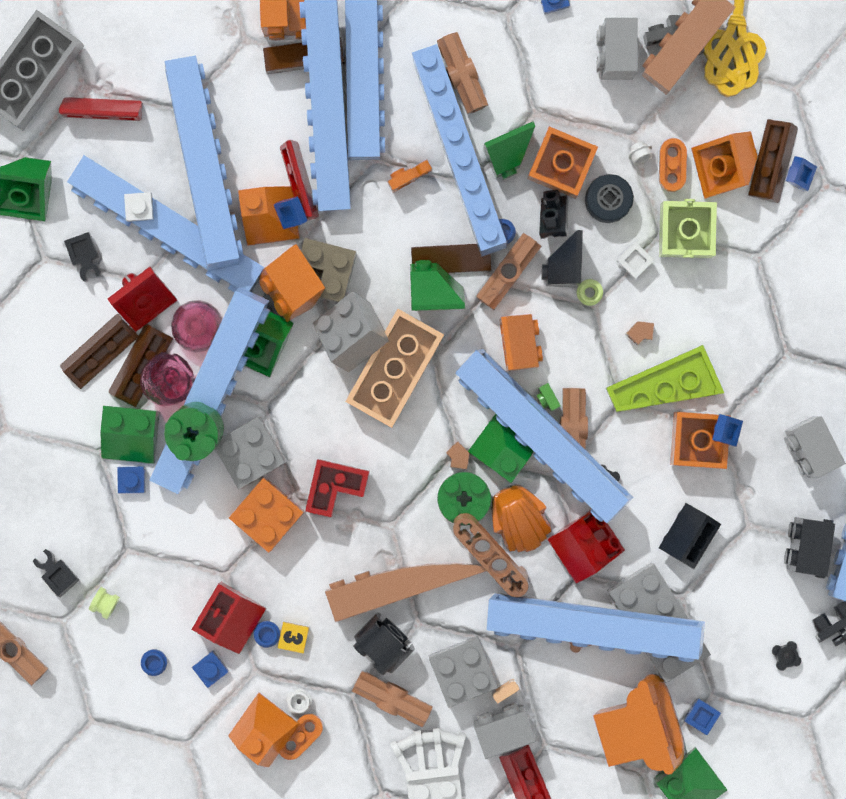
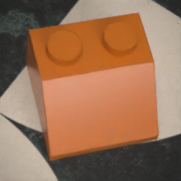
(291, 283)
(519, 342)

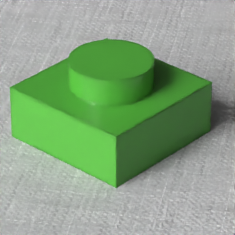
(547, 397)

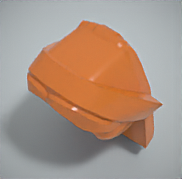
(519, 518)

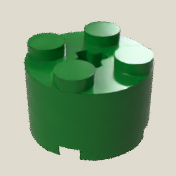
(186, 444)
(453, 487)

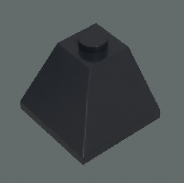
(565, 264)

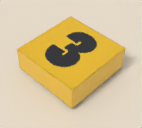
(293, 637)

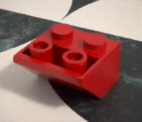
(586, 546)
(228, 618)

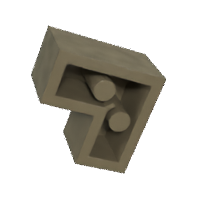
(335, 264)

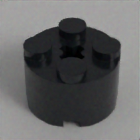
(383, 644)

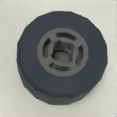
(602, 204)

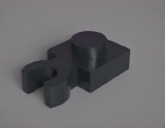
(83, 251)
(58, 575)

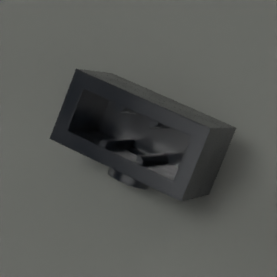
(689, 535)

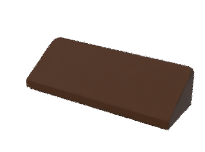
(288, 57)
(773, 160)
(453, 257)
(147, 345)
(98, 351)

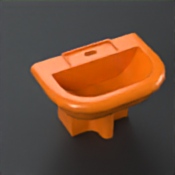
(643, 728)

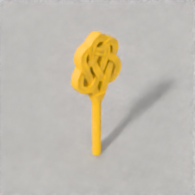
(737, 76)

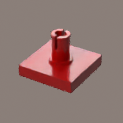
(142, 298)

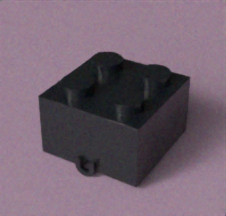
(810, 546)

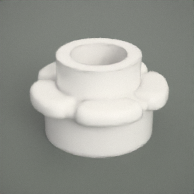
(640, 153)
(293, 706)

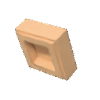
(505, 690)

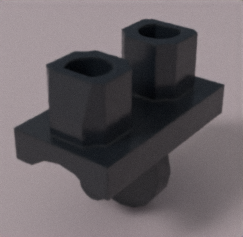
(553, 214)
(826, 629)

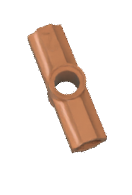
(462, 73)
(519, 258)
(574, 414)
(25, 661)
(392, 698)

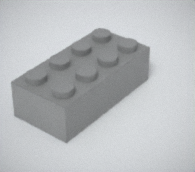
(34, 67)
(649, 594)

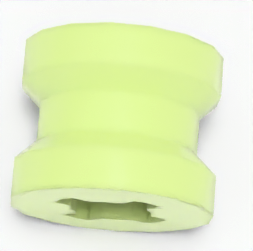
(104, 603)

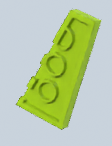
(671, 381)

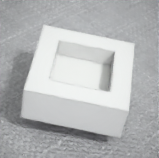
(138, 206)
(635, 260)

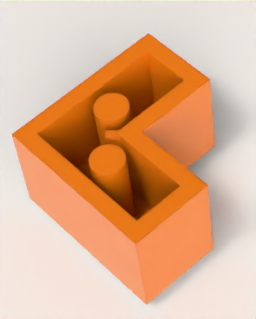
(281, 19)

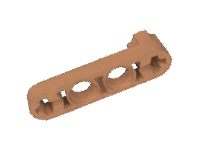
(493, 553)

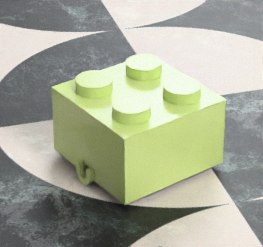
(687, 229)

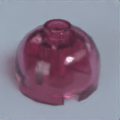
(195, 325)
(166, 379)

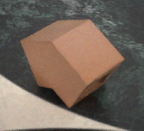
(640, 331)
(458, 455)

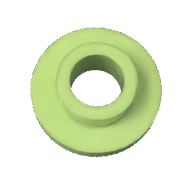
(596, 286)

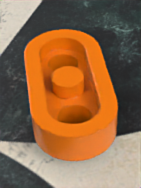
(672, 165)
(303, 737)

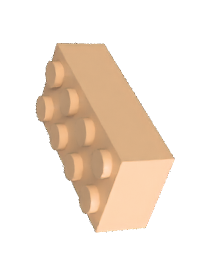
(395, 368)

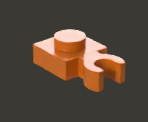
(403, 178)

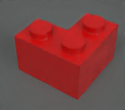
(329, 480)

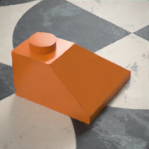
(725, 163)
(260, 217)
(262, 731)

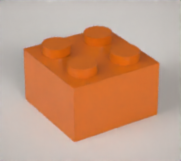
(562, 162)
(693, 441)
(266, 514)

